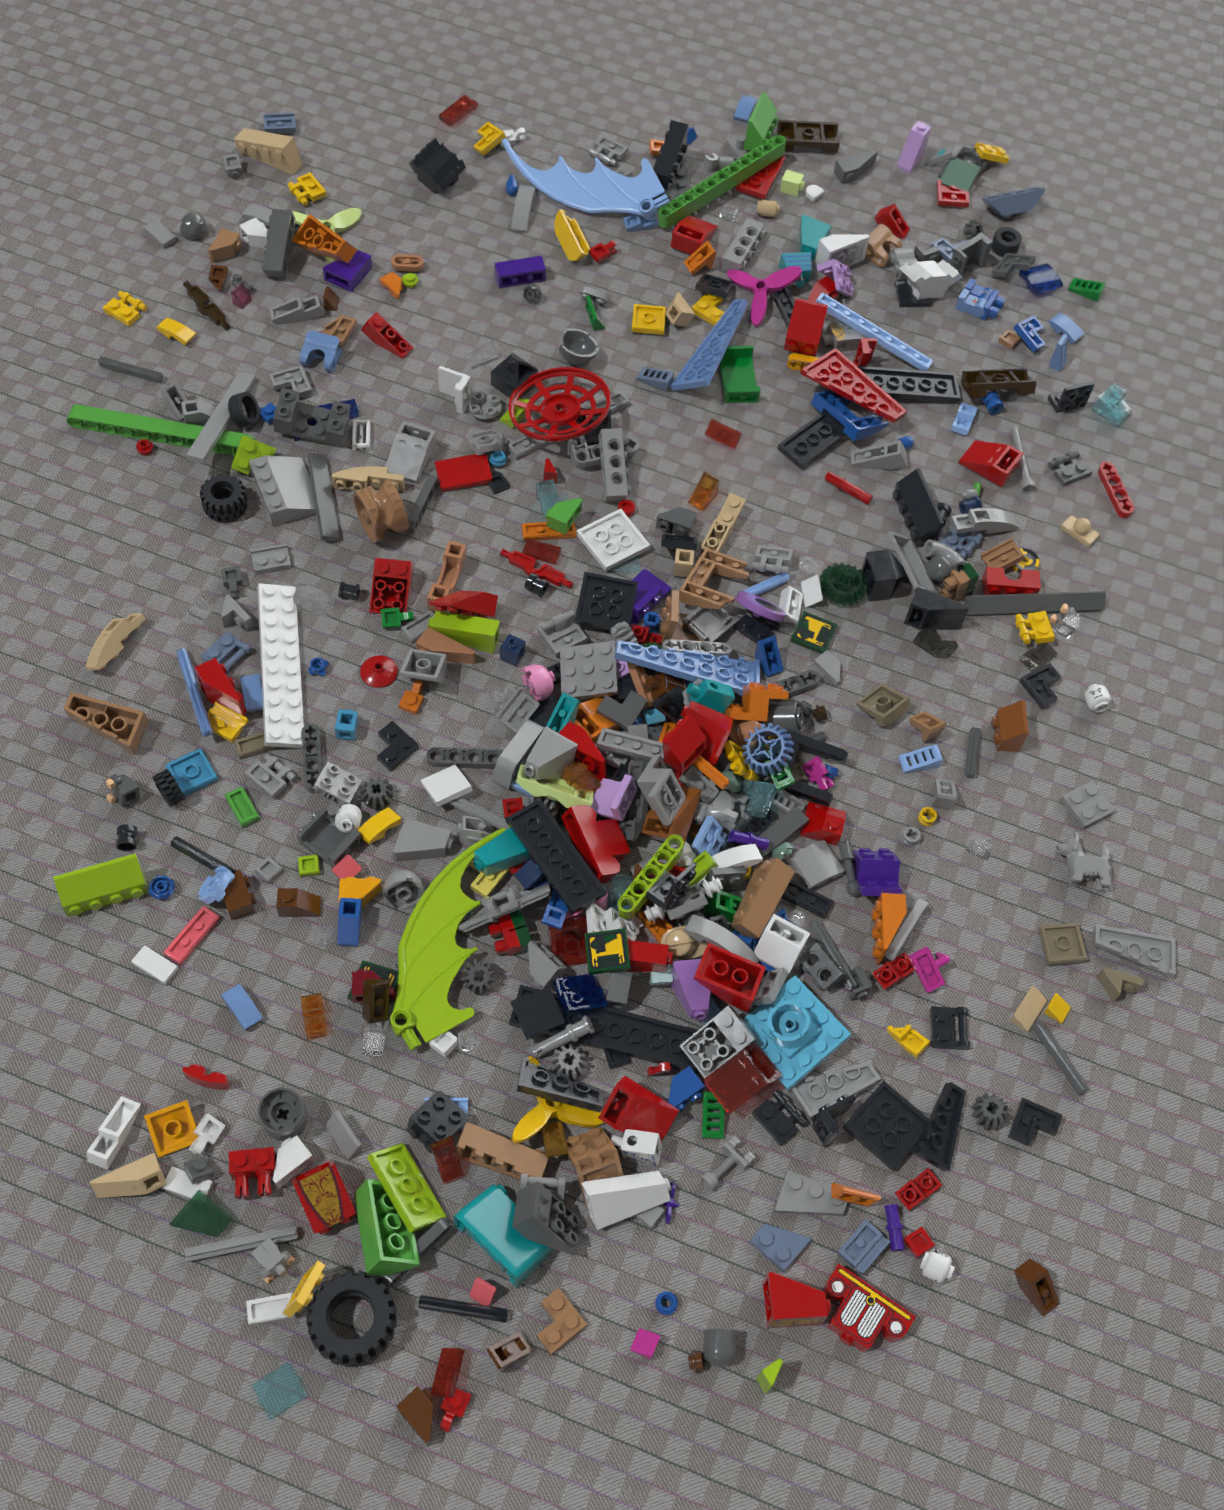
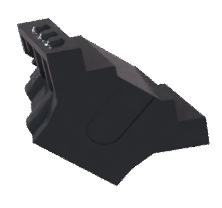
(437, 166)

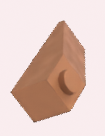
(439, 643)

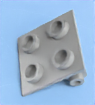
(337, 783)

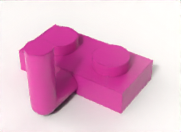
(927, 968)

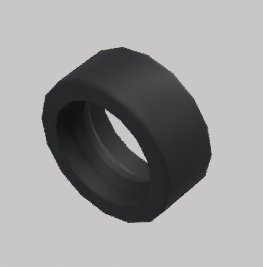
(236, 412)

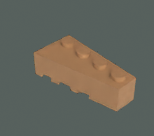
(112, 721)
(762, 897)
(499, 1153)

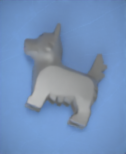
(722, 809)
(1086, 867)

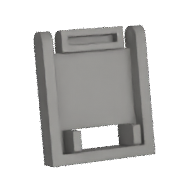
(707, 626)

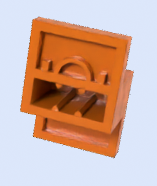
(755, 701)

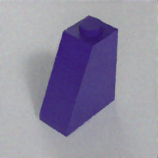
(348, 274)

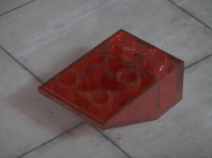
(742, 1078)

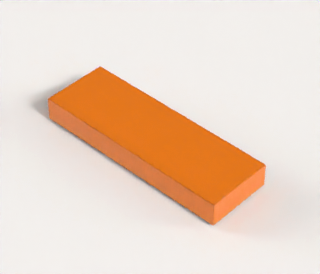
(540, 531)

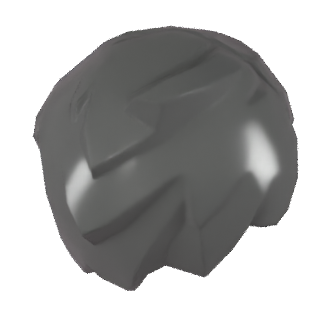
(194, 226)

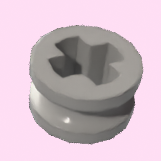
(913, 832)

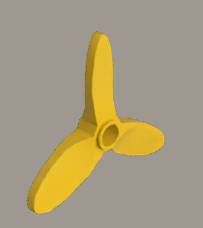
(539, 1115)

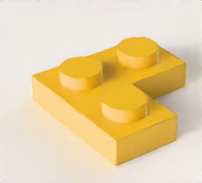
(490, 136)
(706, 308)

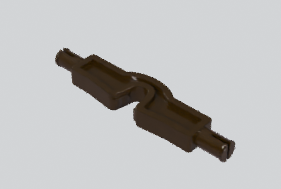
(201, 301)

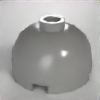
(402, 889)

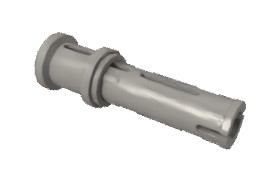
(571, 1033)

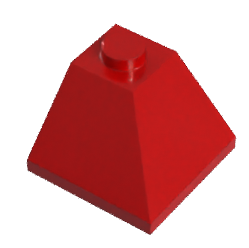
(824, 823)

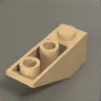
(132, 1179)

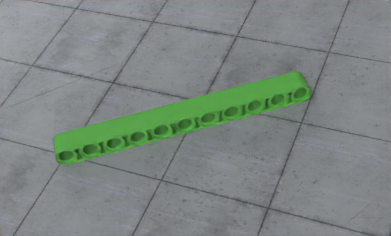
(721, 181)
(147, 428)

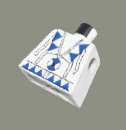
(639, 1147)

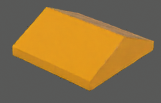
(171, 1128)

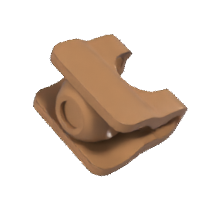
(880, 242)

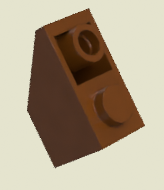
(237, 898)

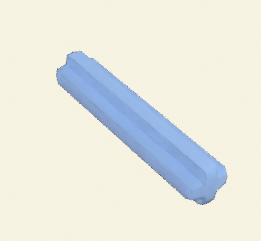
(768, 584)

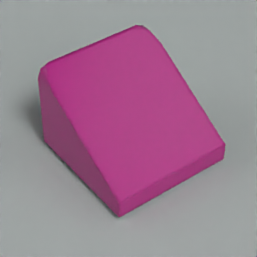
(645, 1343)

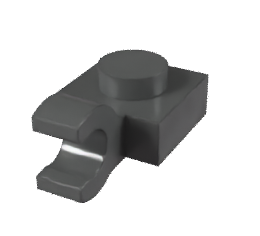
(232, 578)

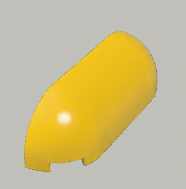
(570, 237)

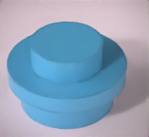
(498, 458)

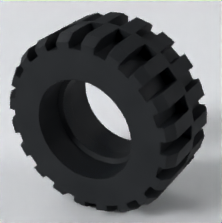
(333, 1293)

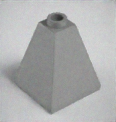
(550, 755)

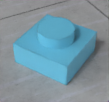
(653, 716)

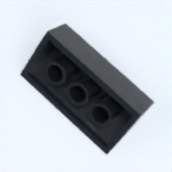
(918, 508)

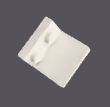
(456, 385)

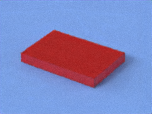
(463, 472)

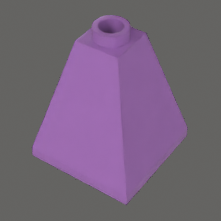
(690, 992)

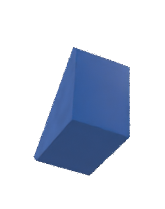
(769, 656)

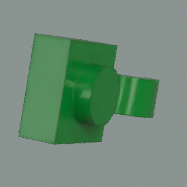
(392, 617)

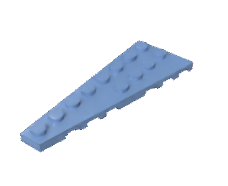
(705, 360)
(691, 664)

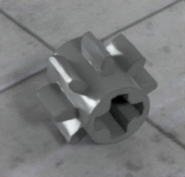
(972, 229)

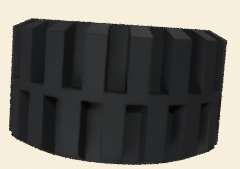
(221, 487)

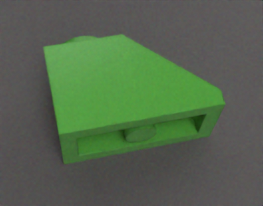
(564, 514)

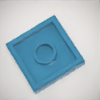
(192, 772)

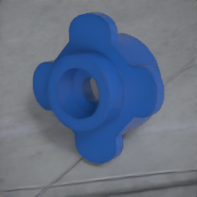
(318, 662)

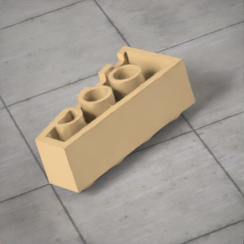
(270, 149)

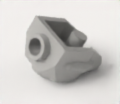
(472, 830)

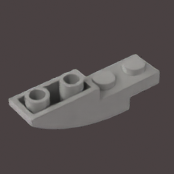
(986, 519)

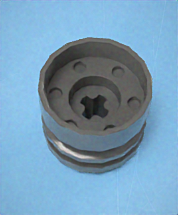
(279, 1102)

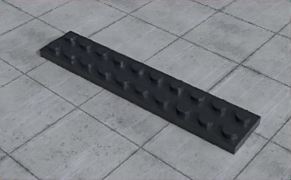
(626, 1033)

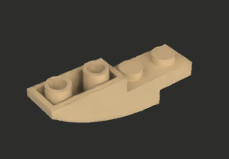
(362, 477)
(724, 523)
(109, 641)

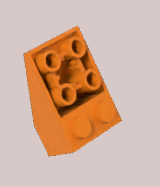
(592, 721)
(887, 918)

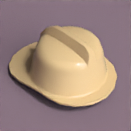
(682, 944)

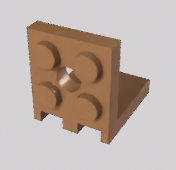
(672, 623)
(593, 1157)

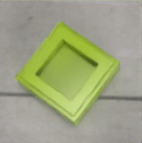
(308, 866)

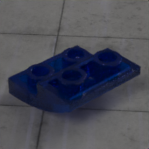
(1041, 278)
(579, 993)

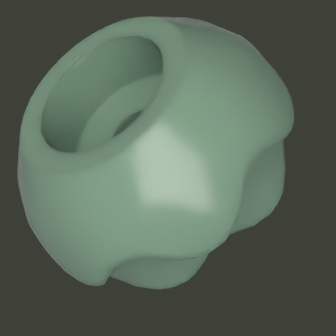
(735, 783)
(783, 850)

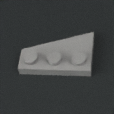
(807, 1195)

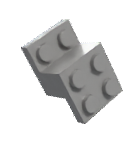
(661, 789)

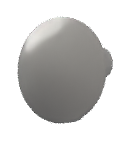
(485, 406)

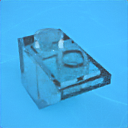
(619, 886)

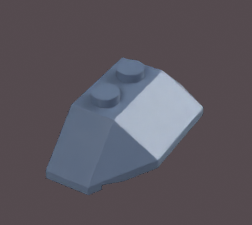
(1014, 202)

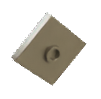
(1062, 943)

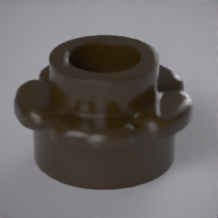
(820, 713)

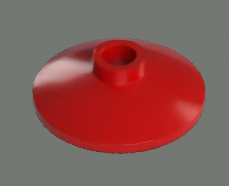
(378, 677)

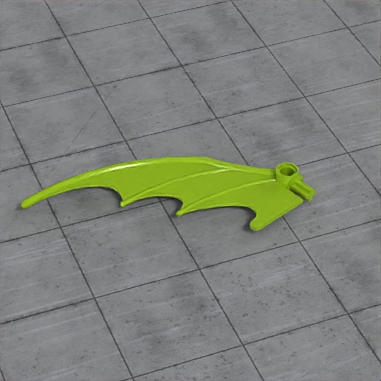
(431, 957)

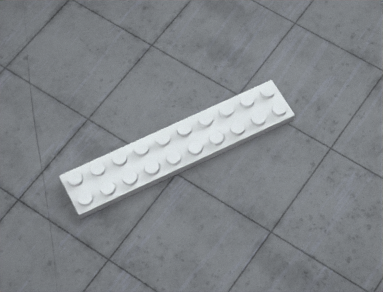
(280, 666)

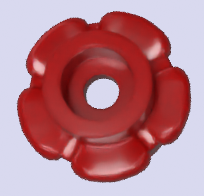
(144, 447)

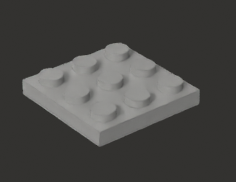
(589, 670)

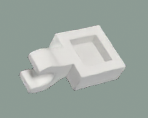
(513, 136)
(207, 1131)

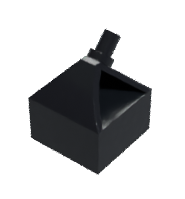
(511, 374)
(882, 574)

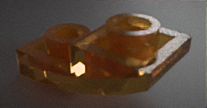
(314, 1016)

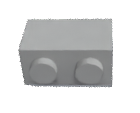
(424, 666)

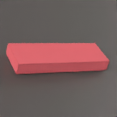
(191, 935)

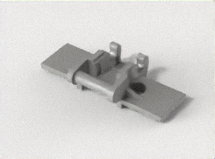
(492, 911)

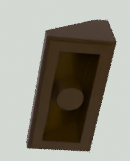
(375, 1000)

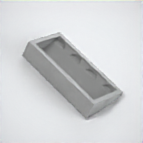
(911, 562)

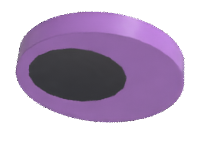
(760, 606)

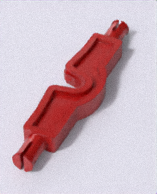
(545, 571)

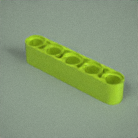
(652, 867)

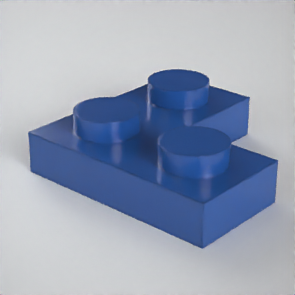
(1028, 332)

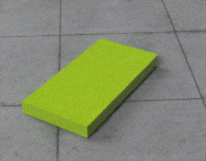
(406, 1187)

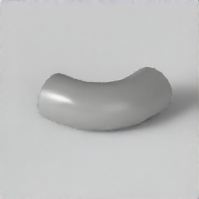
(934, 548)

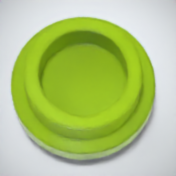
(410, 280)

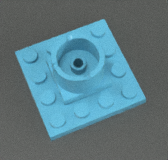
(796, 1032)

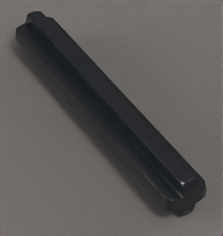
(198, 855)
(463, 1308)

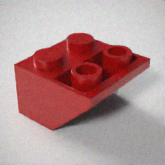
(683, 744)

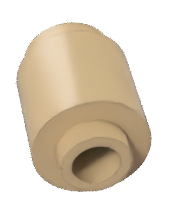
(767, 208)

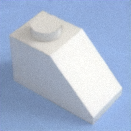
(291, 1160)

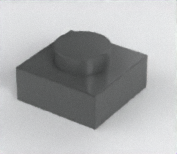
(198, 1170)

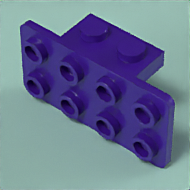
(648, 595)

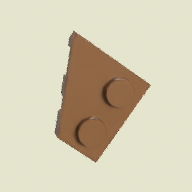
(341, 328)

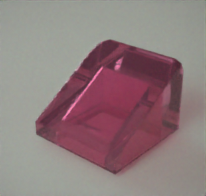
(240, 296)

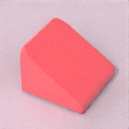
(346, 867)
(482, 1292)

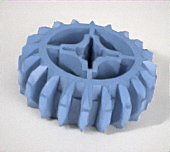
(752, 755)

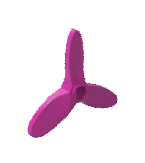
(763, 287)

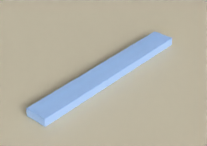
(872, 331)

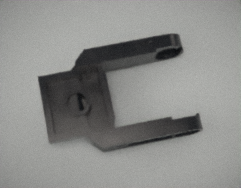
(815, 748)

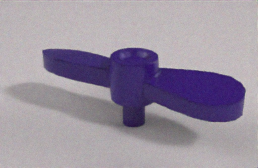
(670, 1204)

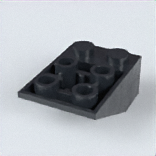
(935, 612)

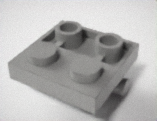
(561, 632)

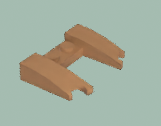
(710, 562)

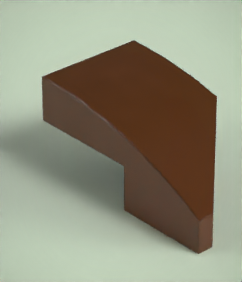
(218, 276)

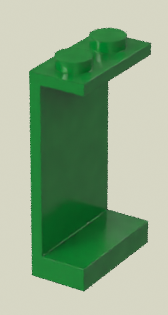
(739, 375)

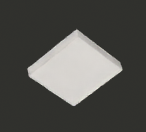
(446, 785)

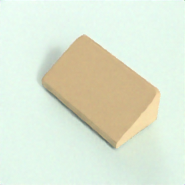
(1028, 1009)

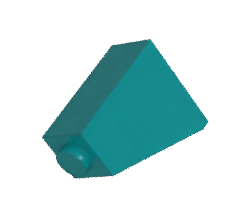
(810, 233)

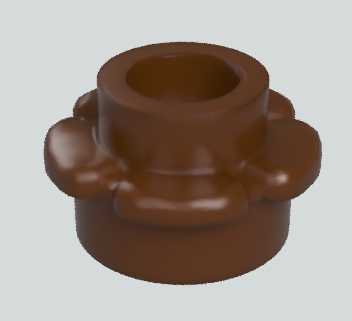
(696, 1361)

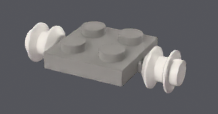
(692, 901)

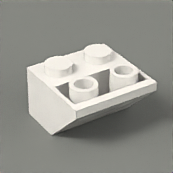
(781, 944)

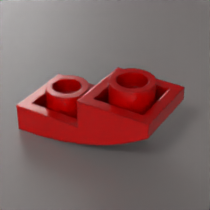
(644, 636)
(894, 972)
(199, 1076)
(918, 1189)

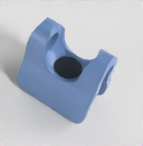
(321, 346)

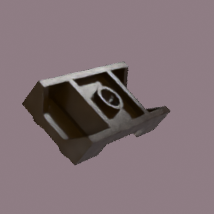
(821, 134)
(979, 381)

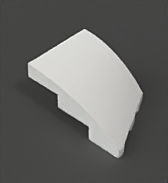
(602, 920)

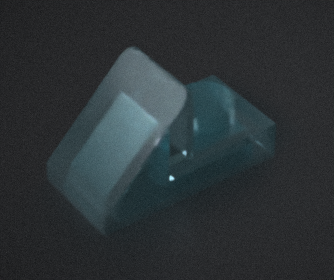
(547, 495)

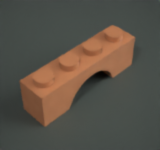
(452, 566)

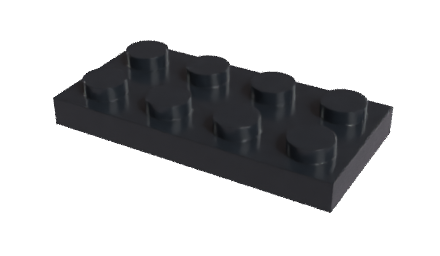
(812, 439)

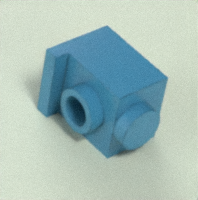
(346, 724)

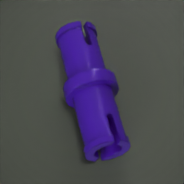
(748, 838)
(894, 1227)

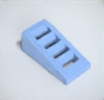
(932, 762)

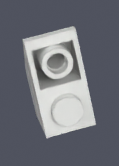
(254, 233)

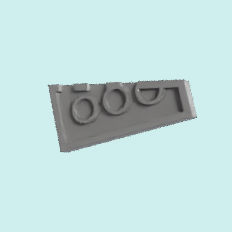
(1142, 948)
(827, 1088)

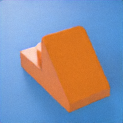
(702, 256)

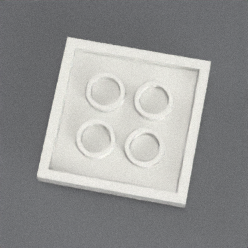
(613, 540)

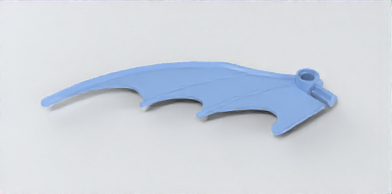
(596, 191)

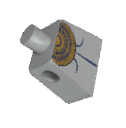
(841, 337)

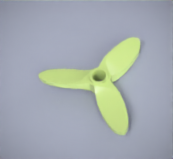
(337, 223)

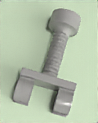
(710, 1179)

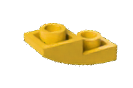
(176, 329)
(377, 825)

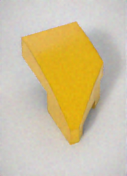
(909, 1039)

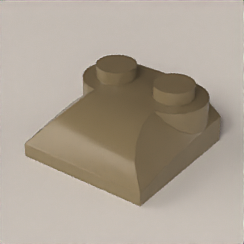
(884, 704)

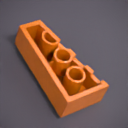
(319, 239)

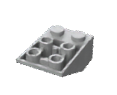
(411, 451)
(718, 1041)

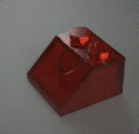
(569, 942)

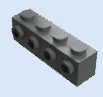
(278, 243)

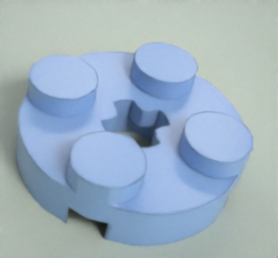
(214, 887)

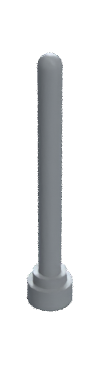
(1027, 485)

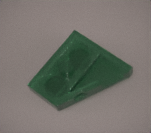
(202, 1216)

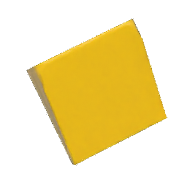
(1057, 1008)

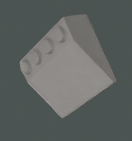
(283, 487)

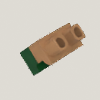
(960, 583)

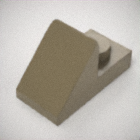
(1115, 980)

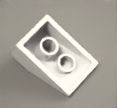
(843, 248)

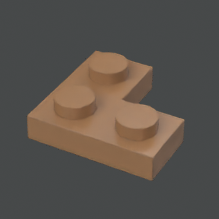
(565, 1325)

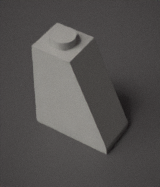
(421, 841)

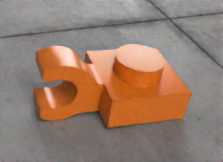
(412, 699)

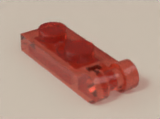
(458, 110)

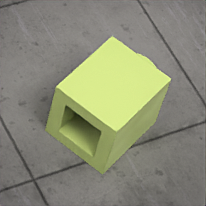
(792, 183)

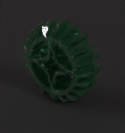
(840, 589)

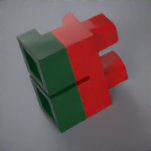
(513, 932)

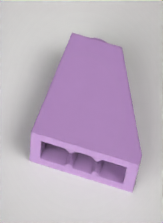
(914, 147)

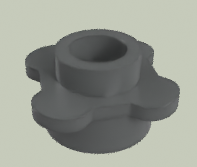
(806, 708)

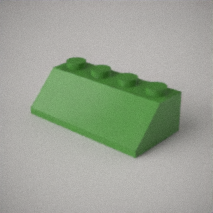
(761, 123)
(384, 1237)

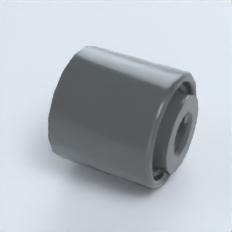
(787, 715)

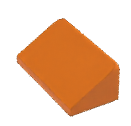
(853, 1195)

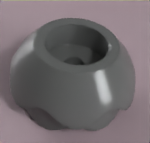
(529, 297)

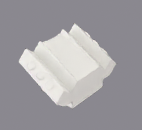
(930, 278)

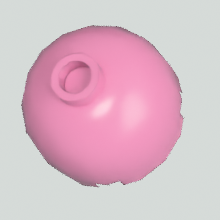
(539, 681)

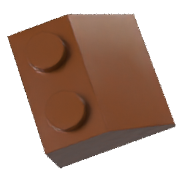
(1010, 727)

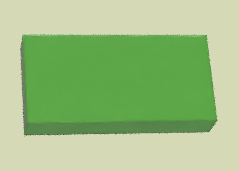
(242, 807)

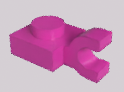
(816, 772)

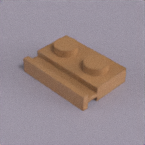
(1003, 555)

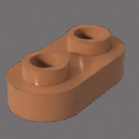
(407, 262)

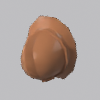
(740, 731)

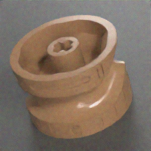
(380, 510)

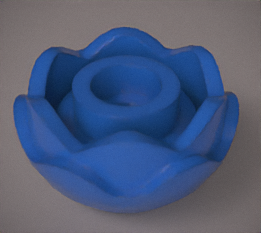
(157, 883)

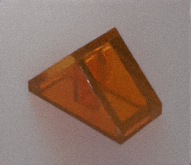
(705, 491)

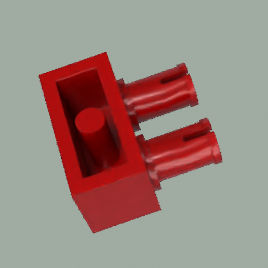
(252, 1164)

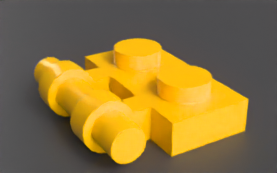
(311, 188)
(121, 311)
(1040, 628)
(739, 767)

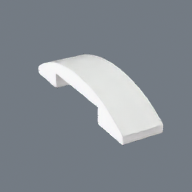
(735, 857)

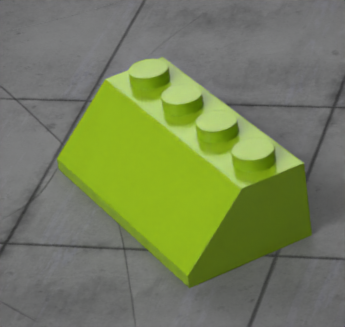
(101, 885)

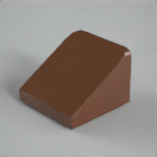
(330, 300)

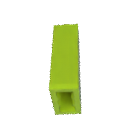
(467, 630)

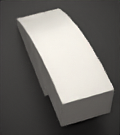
(113, 1133)

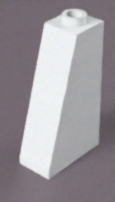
(624, 1196)

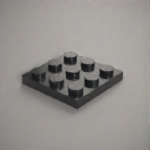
(605, 601)
(887, 1125)

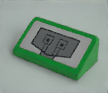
(594, 314)

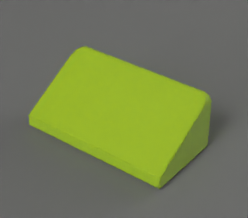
(519, 415)
(768, 1375)

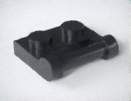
(942, 1028)

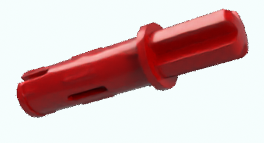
(843, 484)

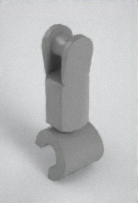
(711, 163)

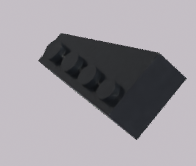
(671, 153)

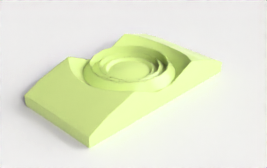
(554, 789)

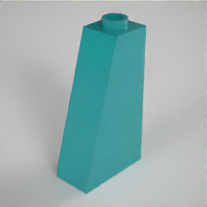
(500, 853)

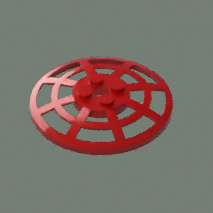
(552, 404)

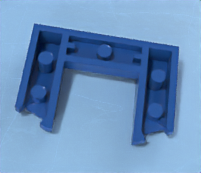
(855, 427)

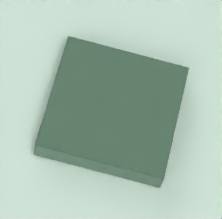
(960, 174)

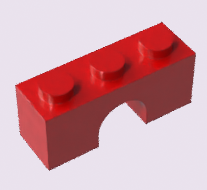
(997, 583)

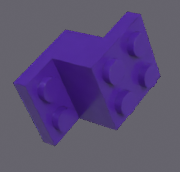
(877, 871)

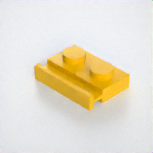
(991, 153)
(226, 722)

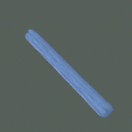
(194, 692)

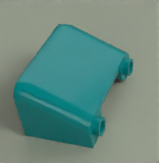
(490, 1224)

